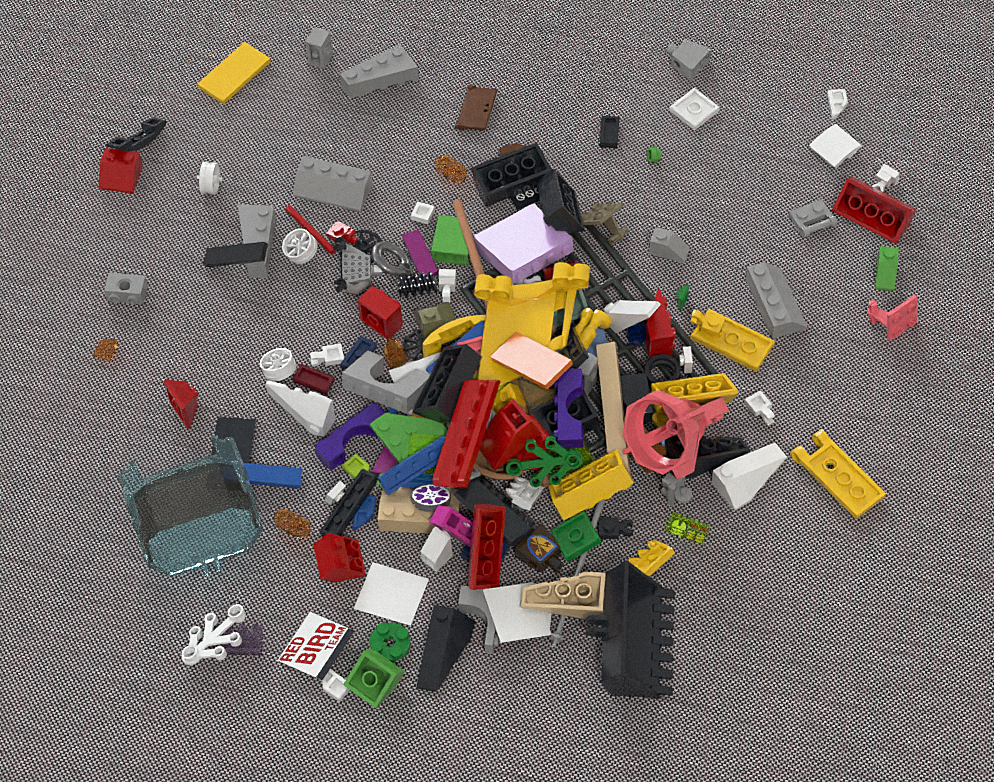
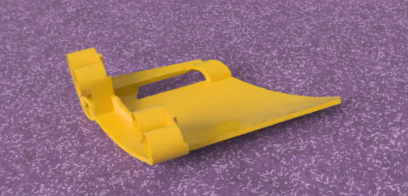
(527, 311)

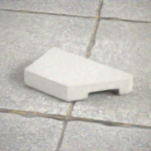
(837, 101)
(334, 685)

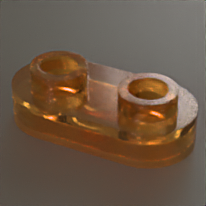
(452, 170)
(293, 523)

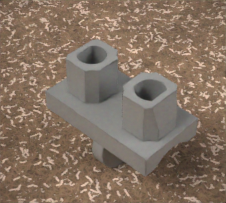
(675, 489)

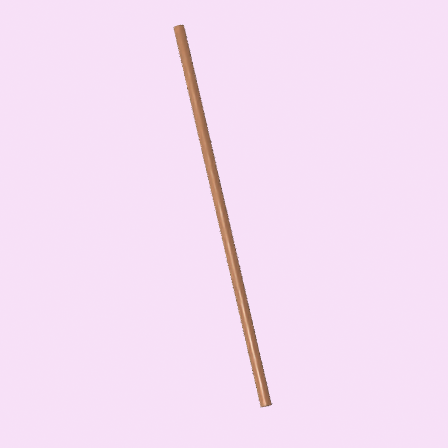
(478, 269)

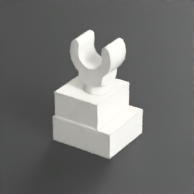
(886, 177)
(447, 283)

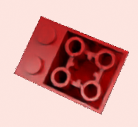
(659, 331)
(507, 434)

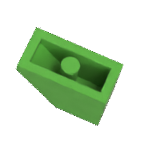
(887, 268)

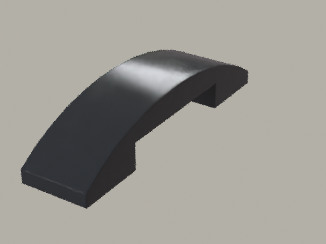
(150, 130)

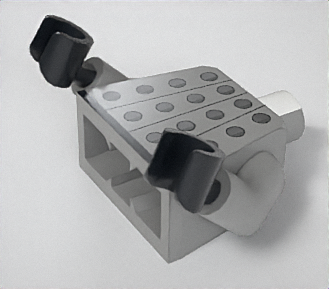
(355, 268)

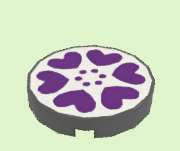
(429, 497)

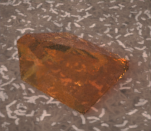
(106, 349)

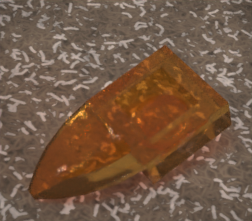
(394, 353)

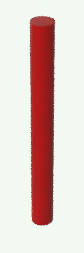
(320, 239)

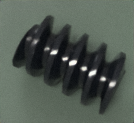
(416, 284)

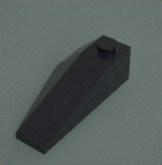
(711, 452)

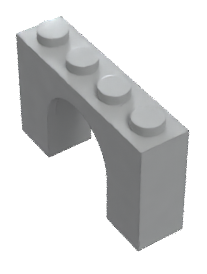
(401, 395)

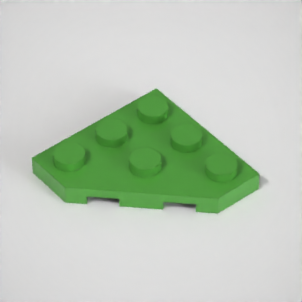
(395, 432)

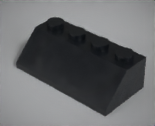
(510, 174)
(559, 203)
(446, 381)
(481, 491)

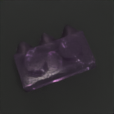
(251, 642)

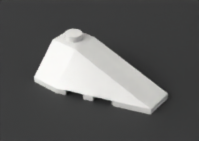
(310, 409)
(745, 475)

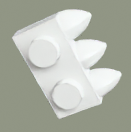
(523, 493)

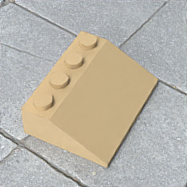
(400, 515)

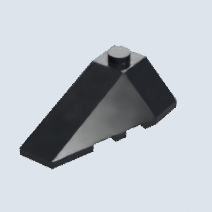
(446, 639)

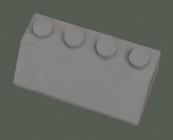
(332, 184)
(774, 300)

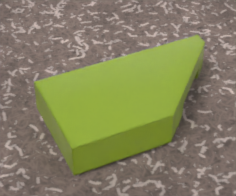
(354, 466)

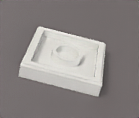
(694, 108)

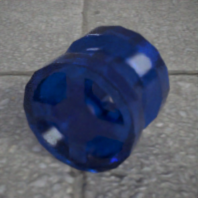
(637, 329)

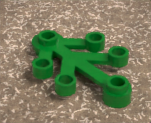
(547, 462)

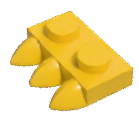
(652, 559)

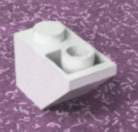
(437, 549)

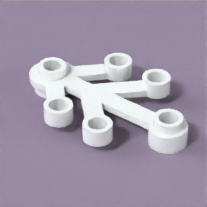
(195, 651)

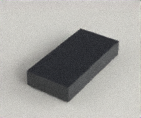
(609, 131)

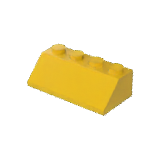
(698, 389)
(591, 485)

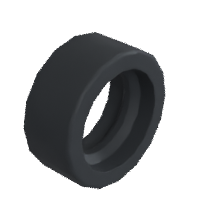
(662, 360)

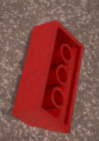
(874, 209)
(486, 546)

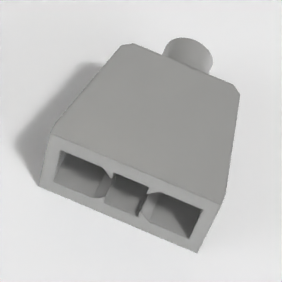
(688, 58)

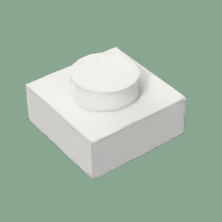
(422, 213)
(685, 359)
(336, 493)

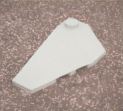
(629, 313)

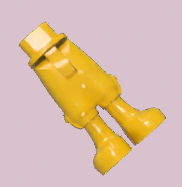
(589, 323)

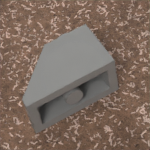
(668, 245)

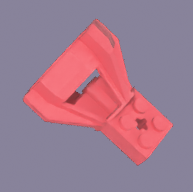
(685, 419)

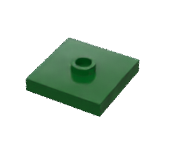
(576, 536)

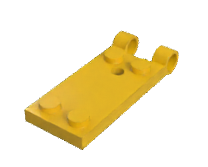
(845, 481)

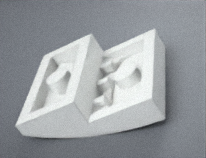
(835, 146)

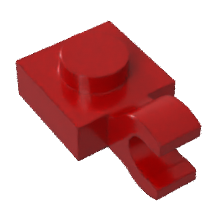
(342, 230)

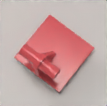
(896, 320)

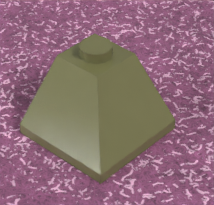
(433, 317)

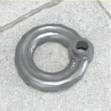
(404, 266)

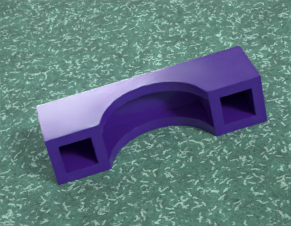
(570, 430)
(331, 449)

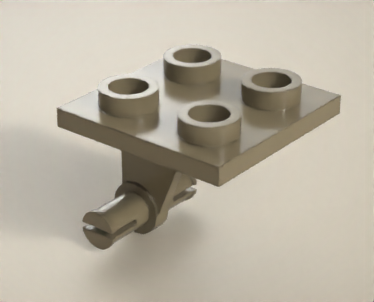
(604, 213)

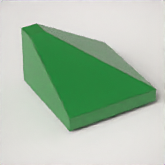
(682, 295)

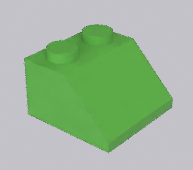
(373, 677)

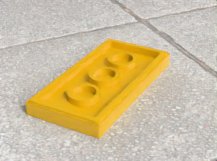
(233, 73)
(736, 343)

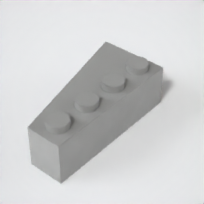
(258, 226)

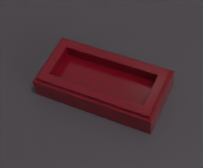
(313, 379)

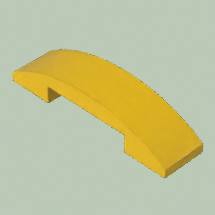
(449, 332)

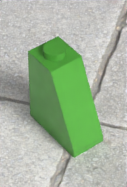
(449, 242)

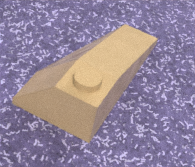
(571, 596)

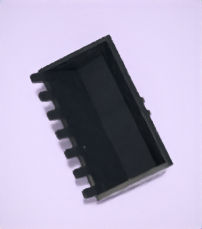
(633, 633)

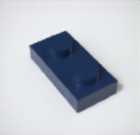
(359, 348)

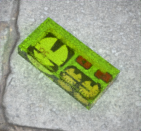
(687, 528)

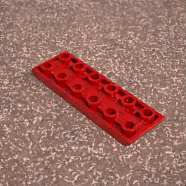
(465, 433)

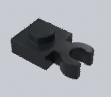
(611, 528)

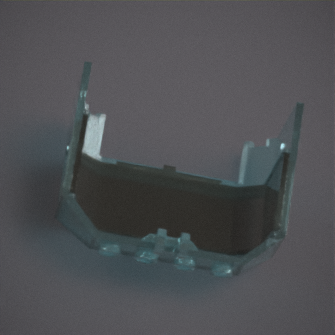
(193, 511)

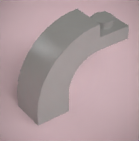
(475, 603)

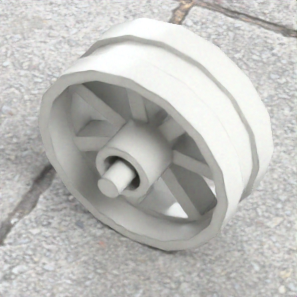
(209, 178)
(304, 253)
(278, 364)

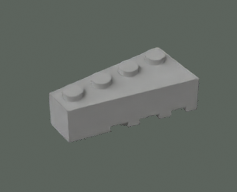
(379, 72)

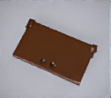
(474, 110)

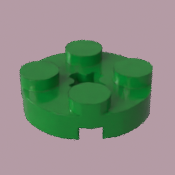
(390, 631)

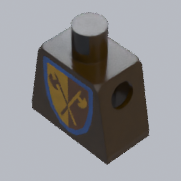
(540, 550)

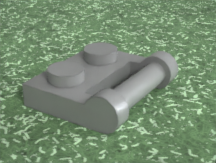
(810, 214)

